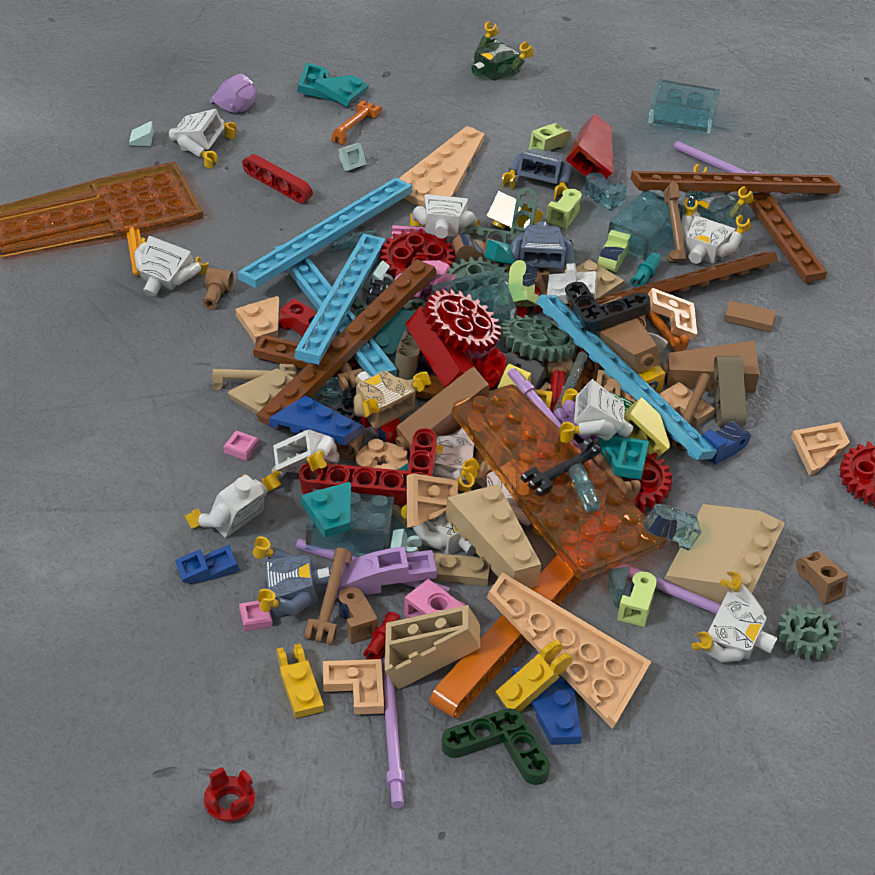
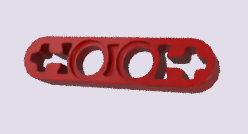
(295, 189)

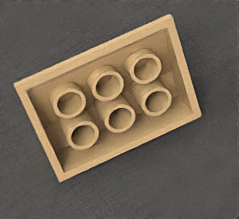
(728, 542)

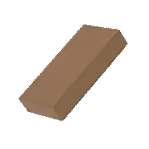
(750, 316)

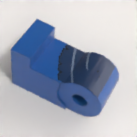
(727, 441)

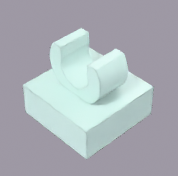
(352, 156)
(379, 274)
(401, 539)

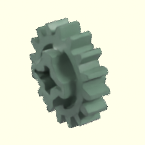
(808, 632)

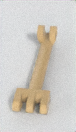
(220, 374)

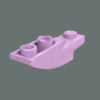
(386, 568)

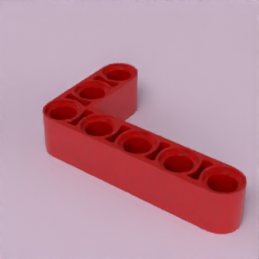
(377, 478)

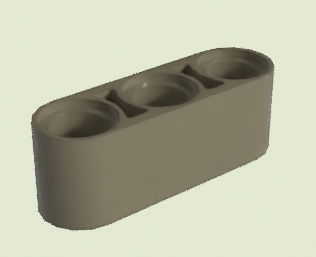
(407, 357)
(729, 390)

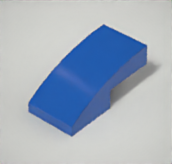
(200, 567)

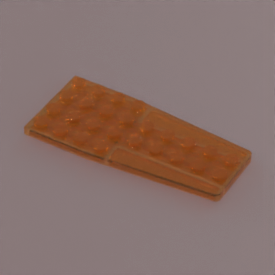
(98, 210)
(519, 436)

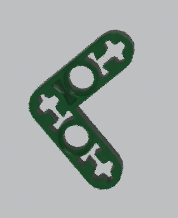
(507, 734)

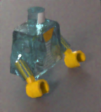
(718, 205)

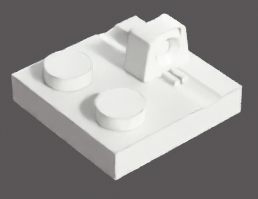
(558, 282)

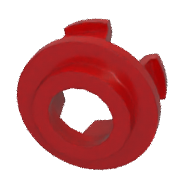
(222, 785)

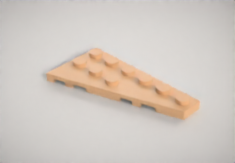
(444, 168)
(601, 668)

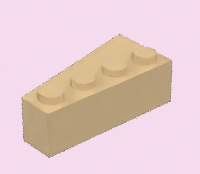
(495, 532)

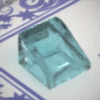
(618, 583)

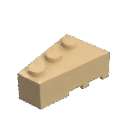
(429, 643)

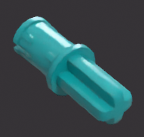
(646, 270)

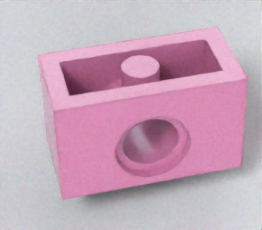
(428, 599)

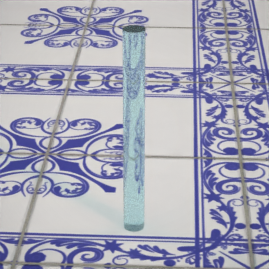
(573, 376)

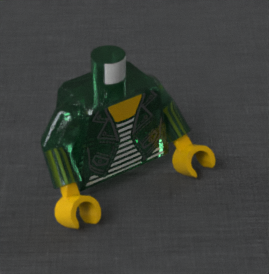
(497, 59)

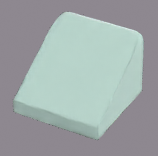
(142, 135)

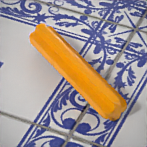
(134, 242)

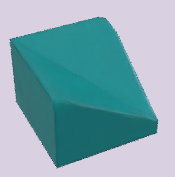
(499, 252)

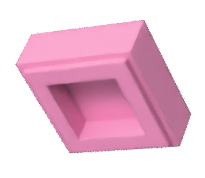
(241, 445)
(253, 617)

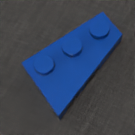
(314, 416)
(557, 712)

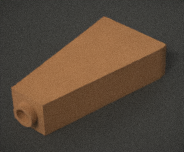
(631, 343)
(690, 364)
(437, 412)

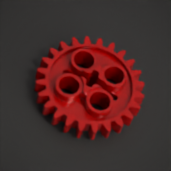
(406, 248)
(462, 321)
(859, 472)
(655, 483)

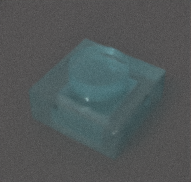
(330, 391)

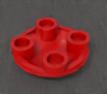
(491, 366)

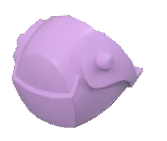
(235, 94)

